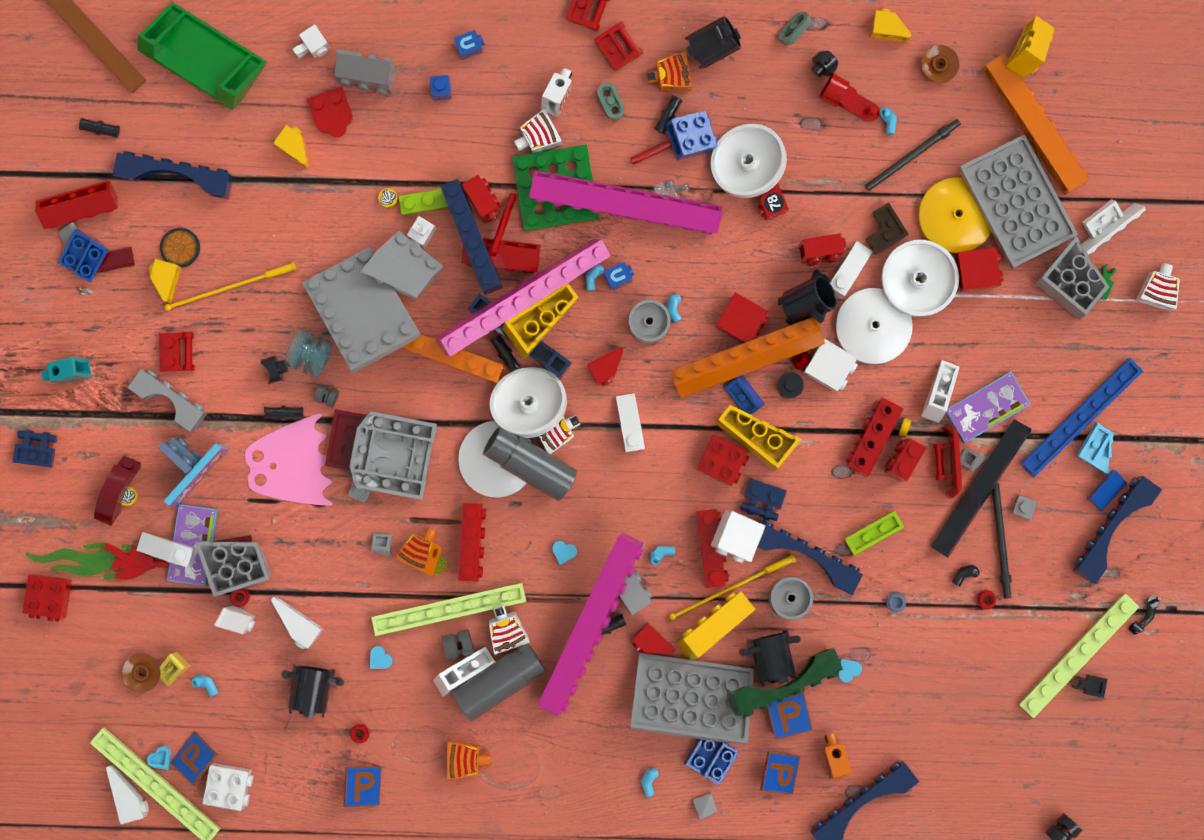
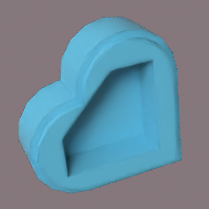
(564, 552)
(379, 658)
(850, 669)
(160, 758)

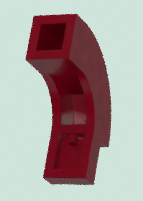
(113, 490)

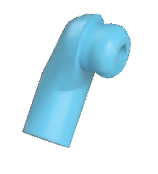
(890, 119)
(590, 276)
(672, 304)
(659, 552)
(205, 682)
(647, 780)

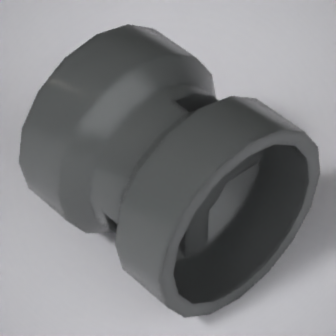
(326, 395)

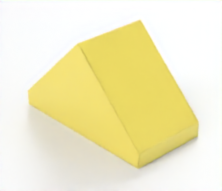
(173, 668)

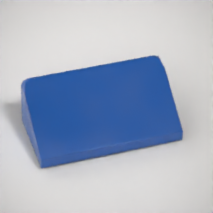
(744, 395)
(1107, 490)

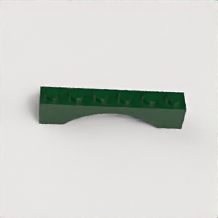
(818, 667)

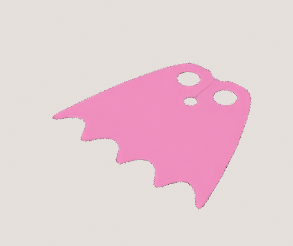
(297, 461)

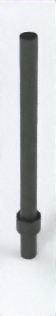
(942, 133)
(1005, 578)

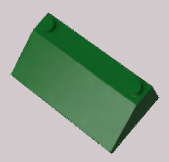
(200, 55)

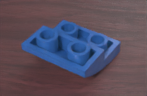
(83, 255)
(711, 759)

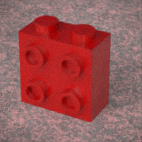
(479, 195)
(822, 248)
(979, 269)
(742, 319)
(723, 460)
(905, 460)
(46, 597)

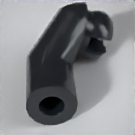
(964, 572)

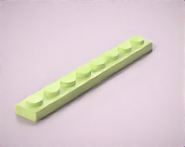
(448, 609)
(1078, 655)
(155, 785)

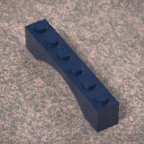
(135, 168)
(471, 237)
(542, 353)
(1094, 560)
(842, 576)
(896, 780)

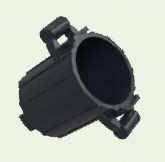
(714, 42)
(809, 299)
(772, 657)
(310, 689)

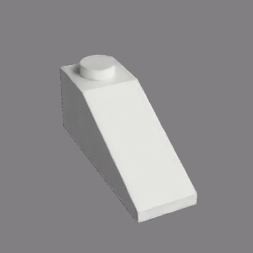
(850, 269)
(940, 392)
(630, 423)
(167, 550)
(235, 620)
(298, 625)
(463, 671)
(127, 798)

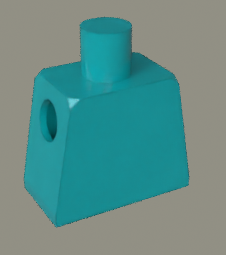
(67, 370)

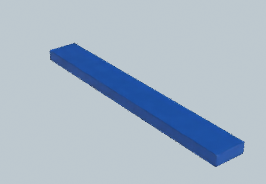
(1081, 417)

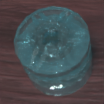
(305, 352)

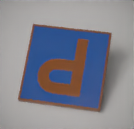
(790, 716)
(194, 758)
(780, 773)
(362, 786)

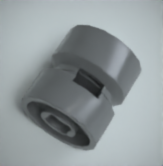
(451, 647)

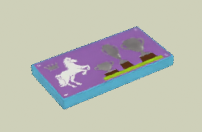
(987, 407)
(197, 473)
(192, 526)

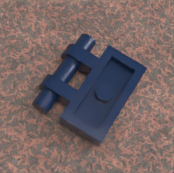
(35, 455)
(765, 494)

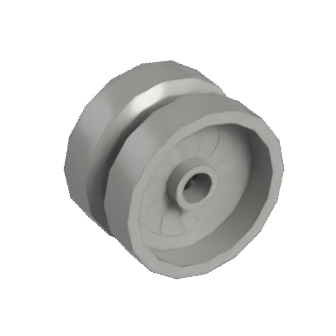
(645, 311)
(779, 598)

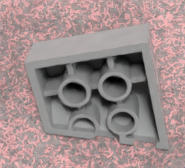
(365, 72)
(403, 266)
(1073, 280)
(233, 565)

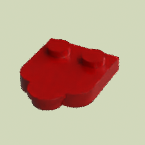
(331, 112)

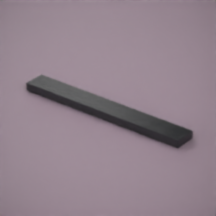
(981, 488)

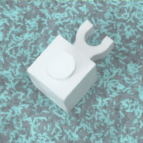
(313, 42)
(421, 232)

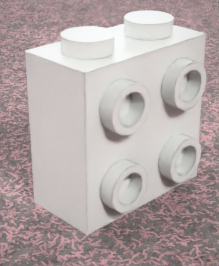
(831, 366)
(737, 536)
(228, 787)

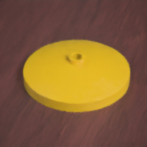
(939, 219)

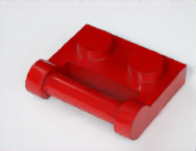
(580, 10)
(612, 48)
(170, 352)

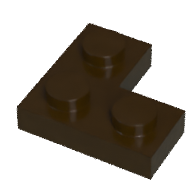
(891, 229)

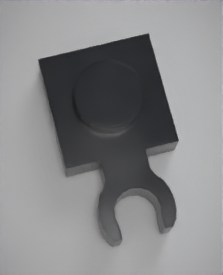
(1092, 685)

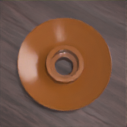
(943, 55)
(131, 672)

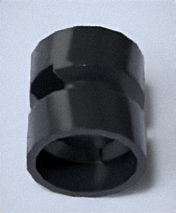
(1056, 833)

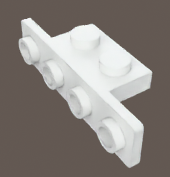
(1107, 222)

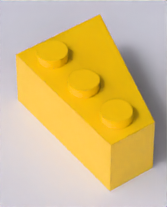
(1031, 47)

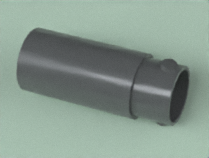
(530, 463)
(498, 682)

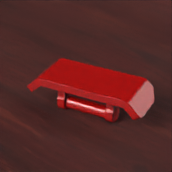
(955, 462)

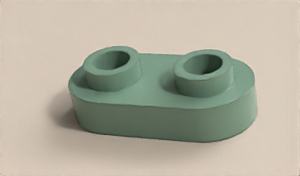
(794, 28)
(611, 101)

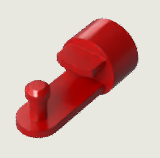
(840, 93)

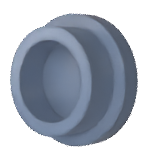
(896, 602)

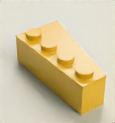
(535, 322)
(758, 437)
(715, 626)

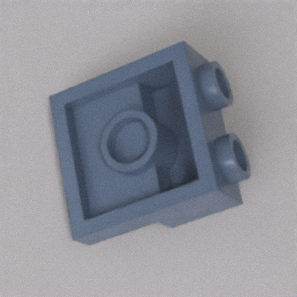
(178, 452)

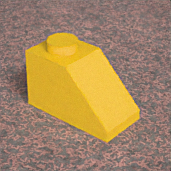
(889, 27)
(293, 144)
(165, 278)

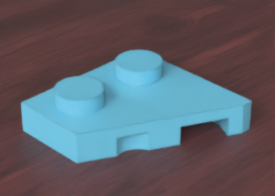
(1097, 448)

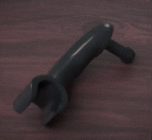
(1152, 603)

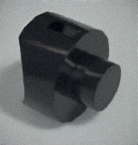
(820, 68)
(274, 368)
(790, 385)

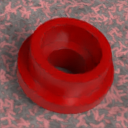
(801, 360)
(233, 597)
(992, 599)
(353, 733)

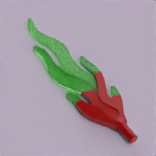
(109, 558)

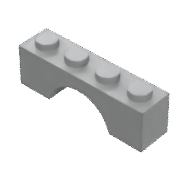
(187, 414)

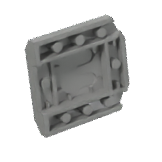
(392, 454)

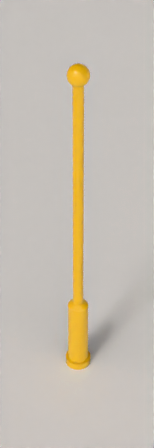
(268, 274)
(769, 569)

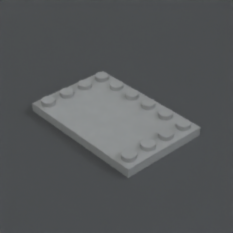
(1017, 201)
(359, 312)
(689, 699)

